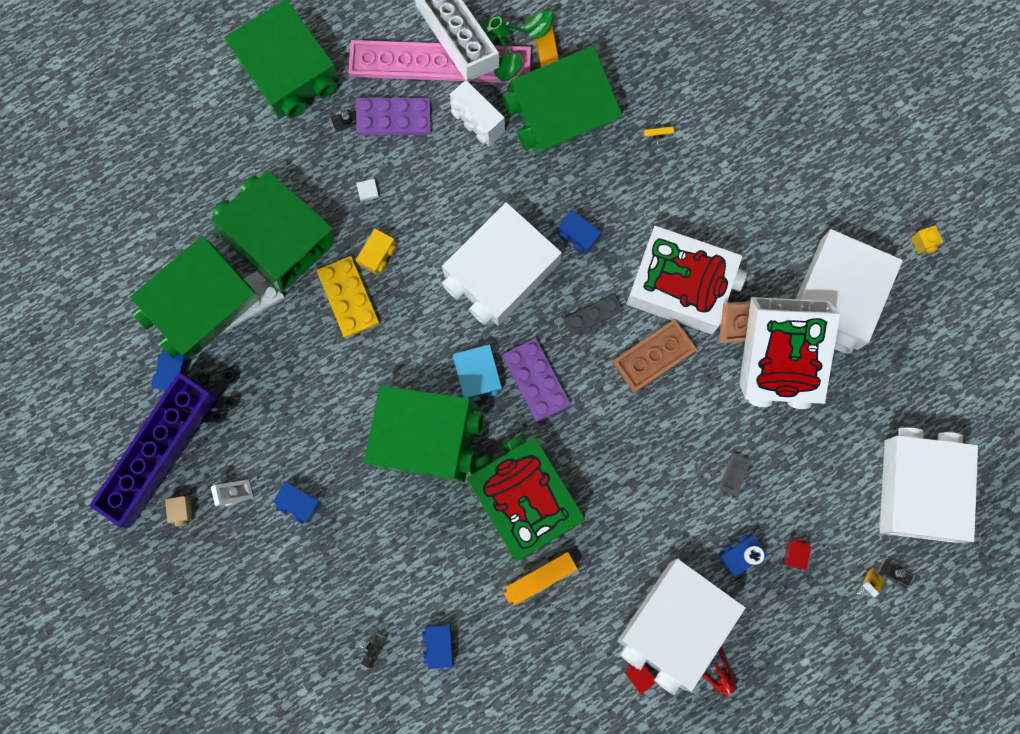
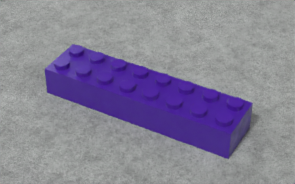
(153, 451)

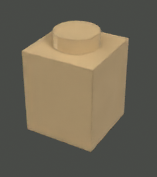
(178, 510)

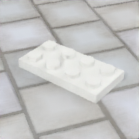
(267, 293)

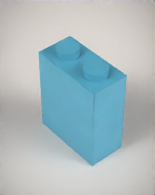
(477, 373)

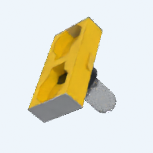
(657, 134)
(872, 584)

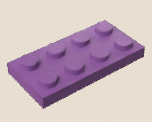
(393, 116)
(536, 380)

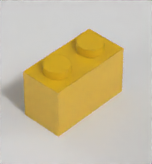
(376, 251)

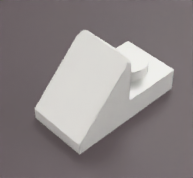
(231, 492)

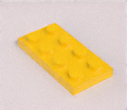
(347, 297)

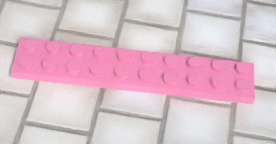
(418, 61)

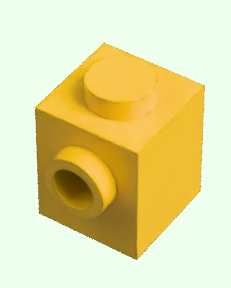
(927, 240)

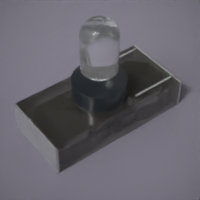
(344, 120)
(896, 573)
(372, 649)

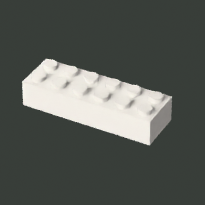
(460, 36)

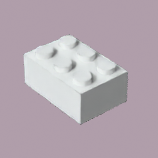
(477, 113)

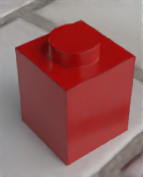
(797, 554)
(641, 679)

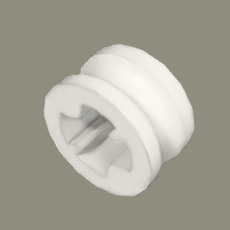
(752, 561)

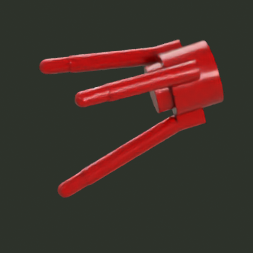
(726, 682)

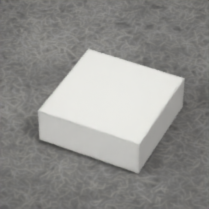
(367, 190)

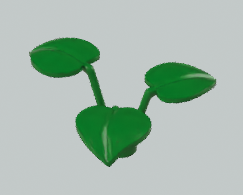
(536, 26)

